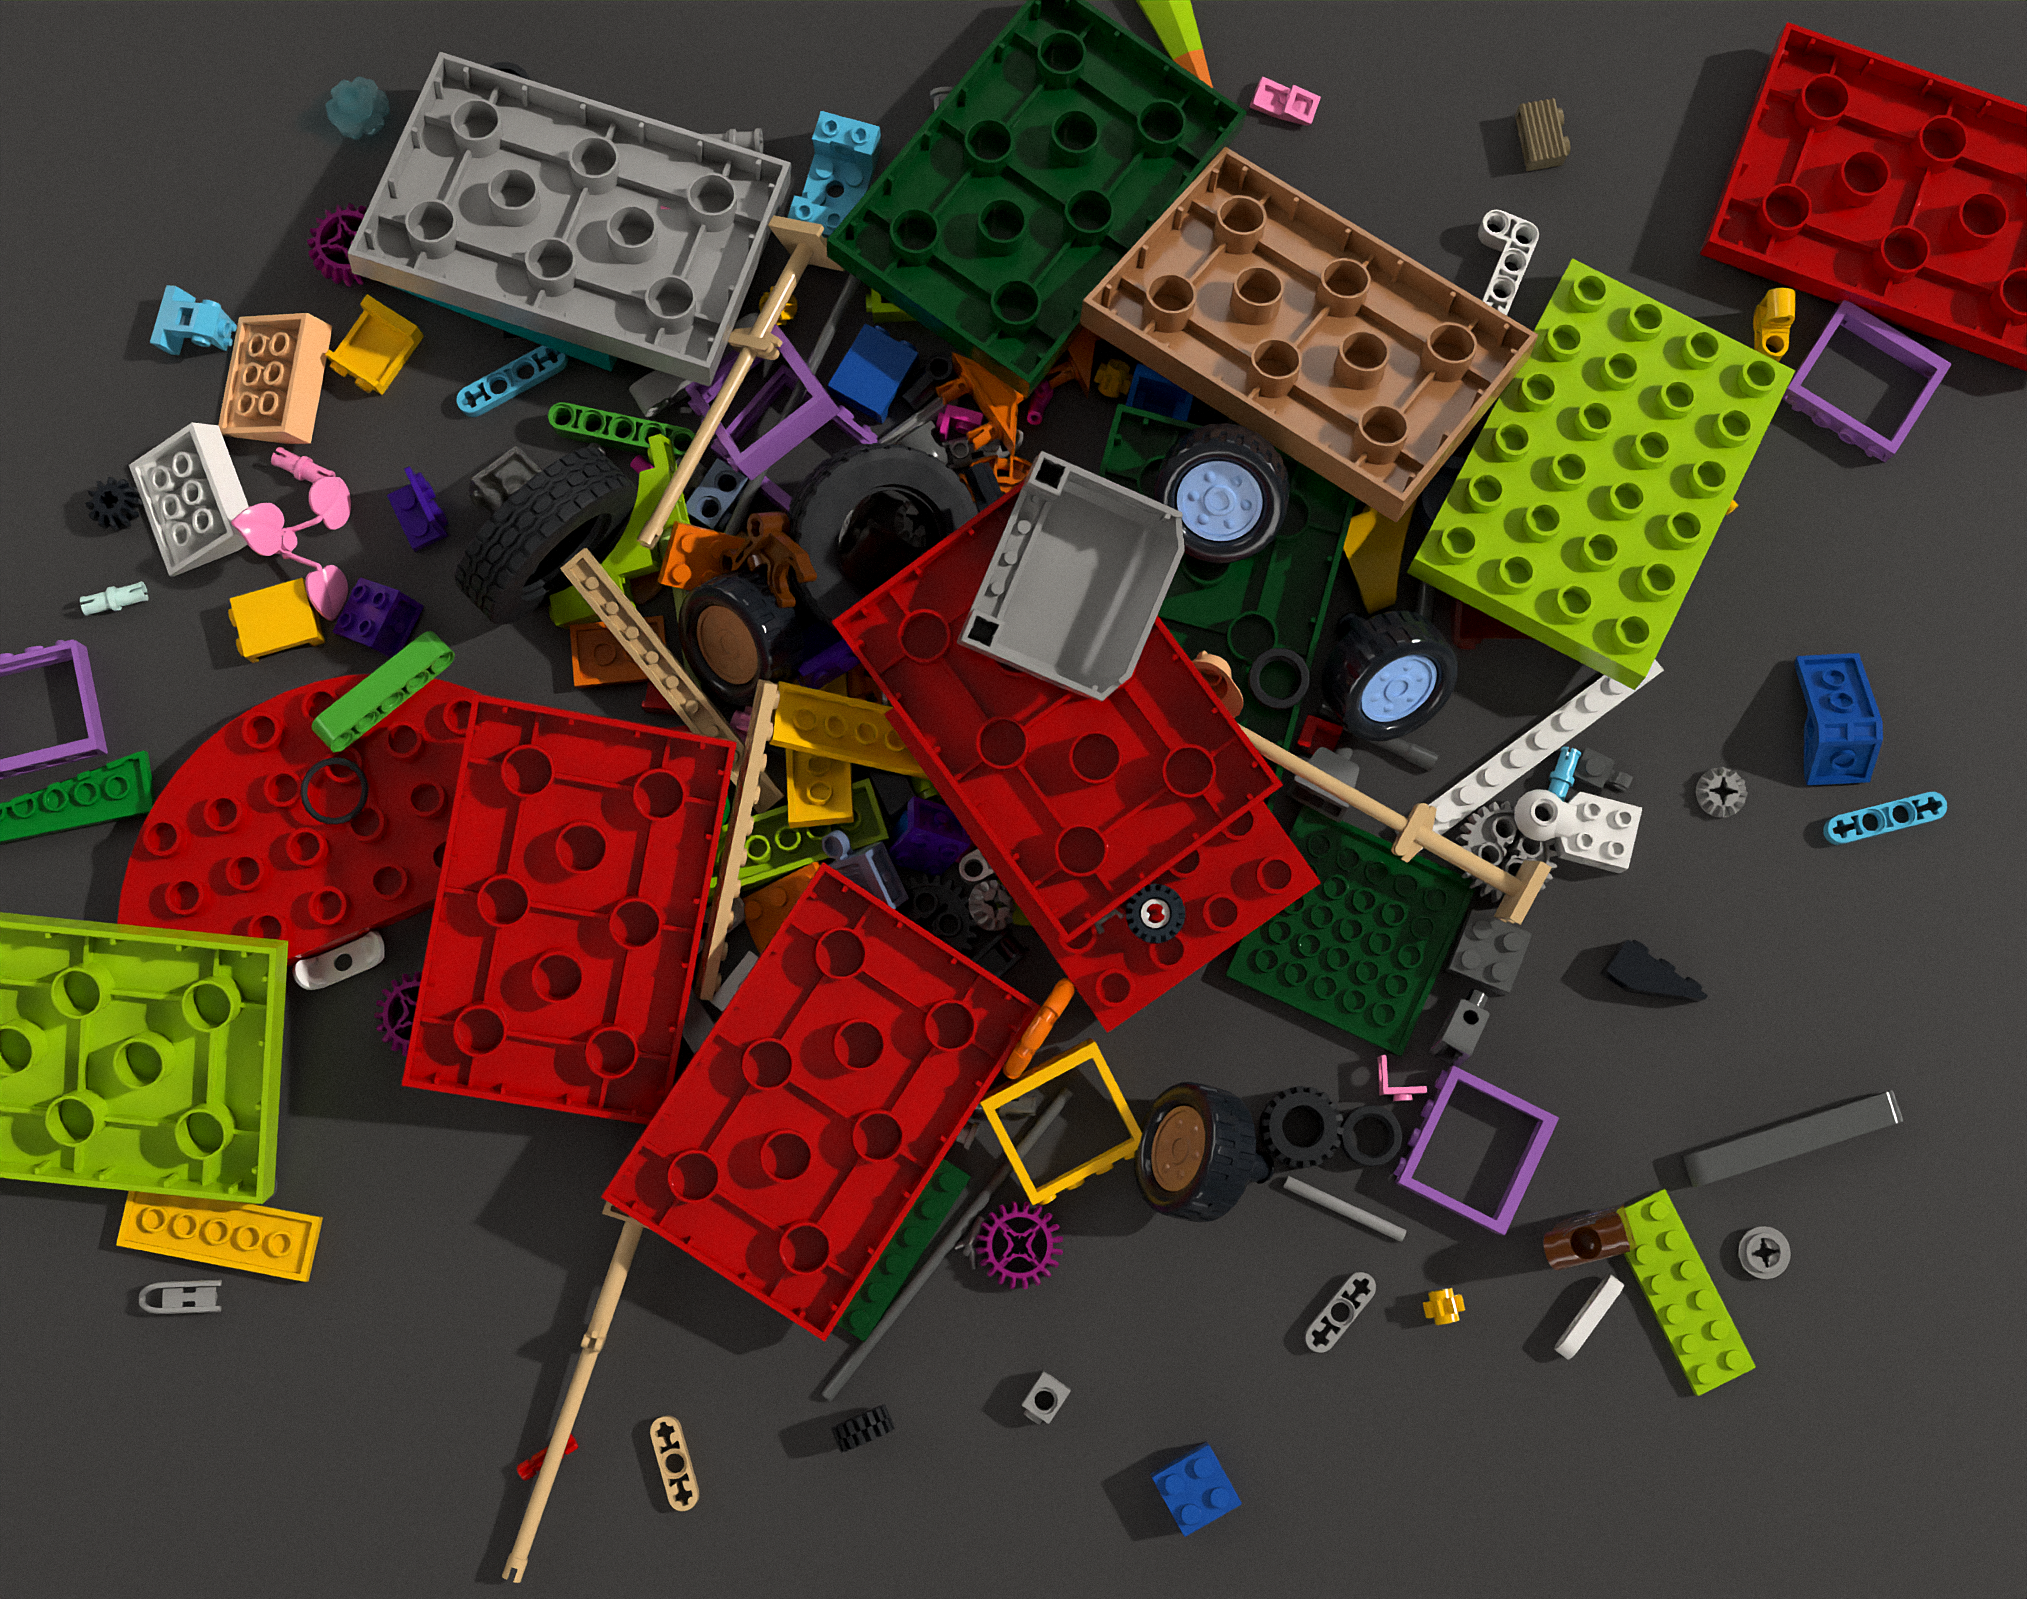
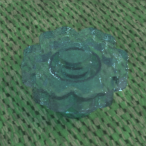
(357, 108)

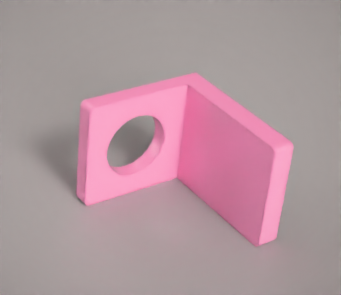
(1398, 1093)

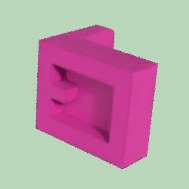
(960, 418)

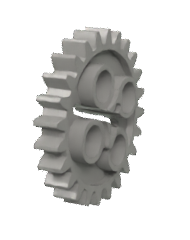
(1482, 836)

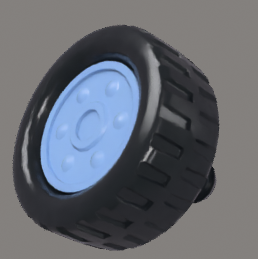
(1228, 491)
(1388, 674)

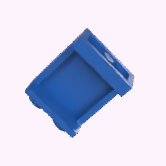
(873, 372)

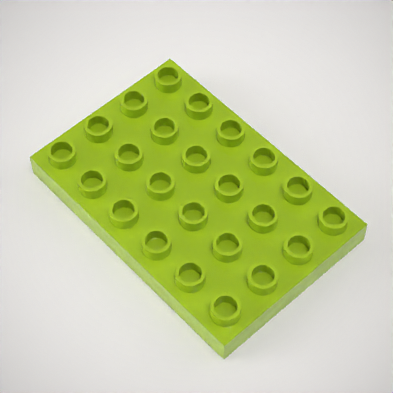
(1602, 475)
(140, 1057)

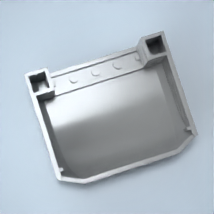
(1075, 579)

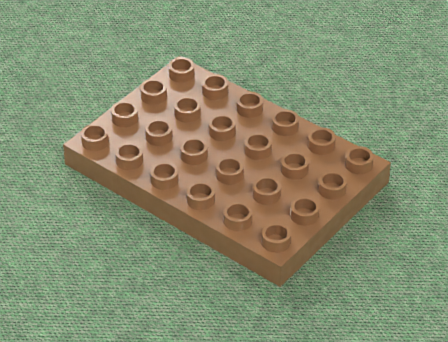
(1309, 332)

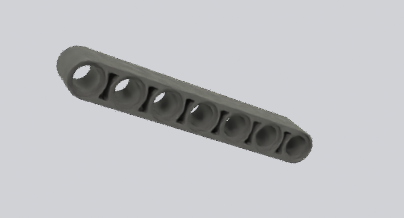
(1792, 1138)

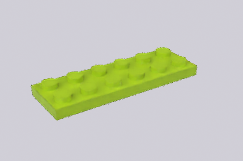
(1684, 1296)

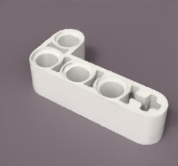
(1511, 251)

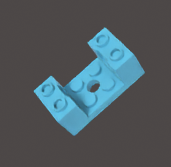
(844, 157)

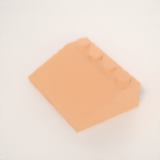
(275, 378)

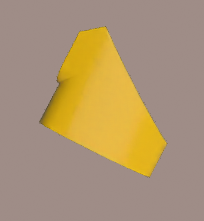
(1375, 555)

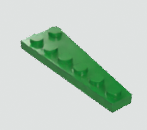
(92, 798)

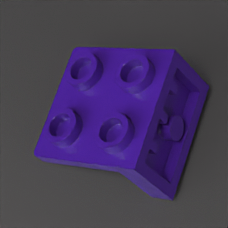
(417, 513)
(378, 617)
(931, 840)

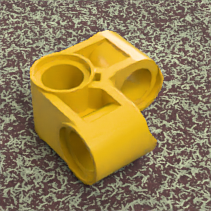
(1773, 322)

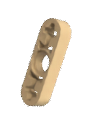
(660, 1441)

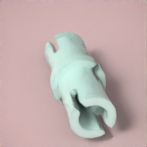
(114, 598)

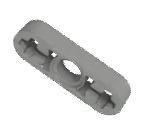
(1362, 1298)

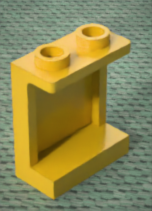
(375, 347)
(275, 620)

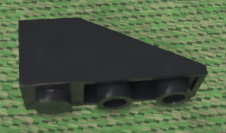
(1641, 973)

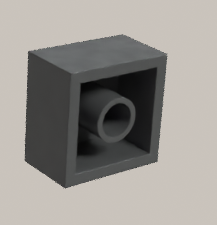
(1488, 952)

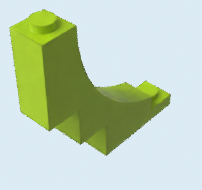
(629, 557)

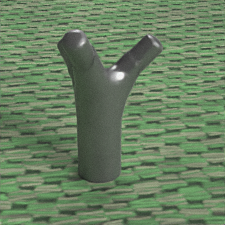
(970, 1241)

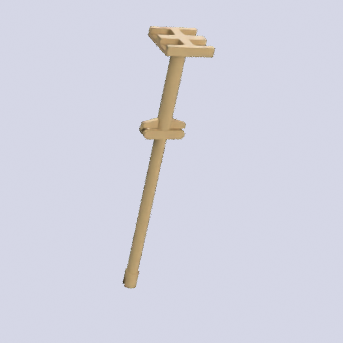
(806, 247)
(1417, 833)
(592, 1345)

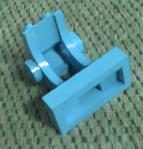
(207, 324)

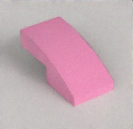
(1285, 103)

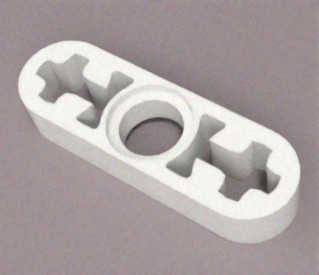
(1589, 1316)

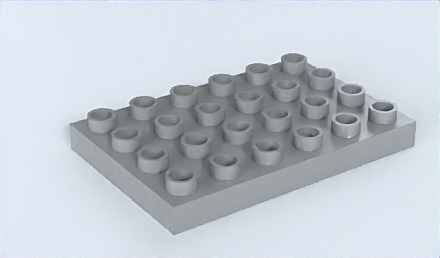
(557, 222)

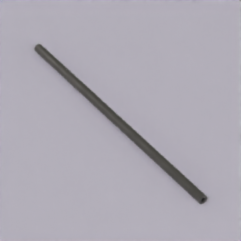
(797, 395)
(945, 1246)

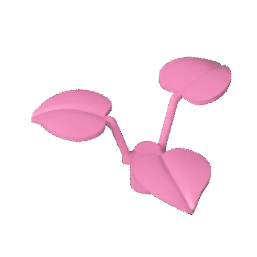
(264, 533)

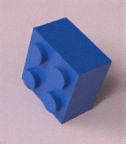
(1196, 1489)

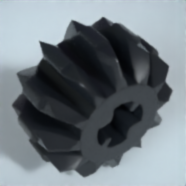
(121, 511)

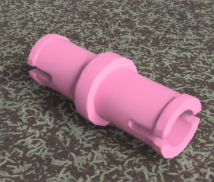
(301, 467)

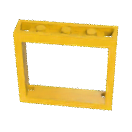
(1038, 1076)

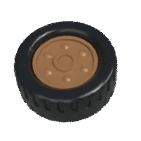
(740, 635)
(1198, 1153)

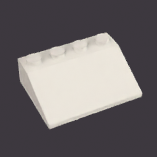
(191, 497)

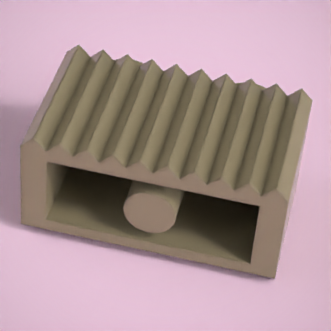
(1542, 134)

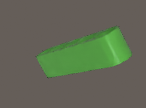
(610, 426)
(382, 691)

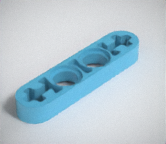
(514, 384)
(1885, 818)

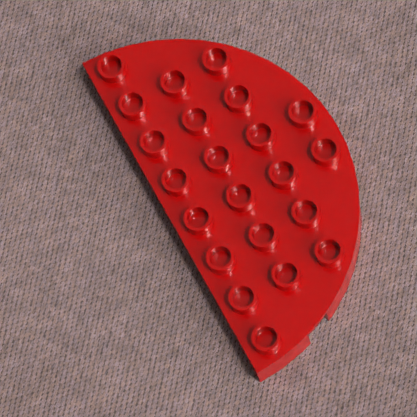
(246, 859)

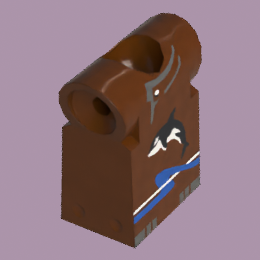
(1589, 1238)

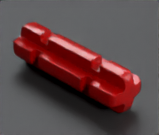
(530, 1467)

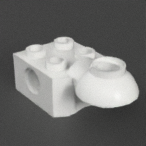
(1586, 828)

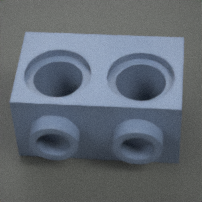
(710, 493)

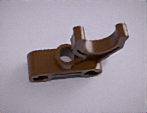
(770, 553)

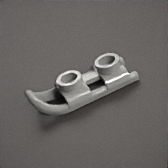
(962, 451)
(173, 1297)

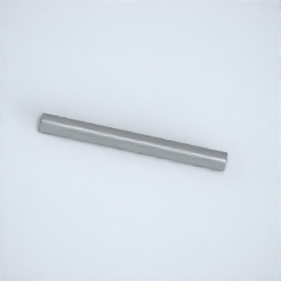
(1344, 1208)

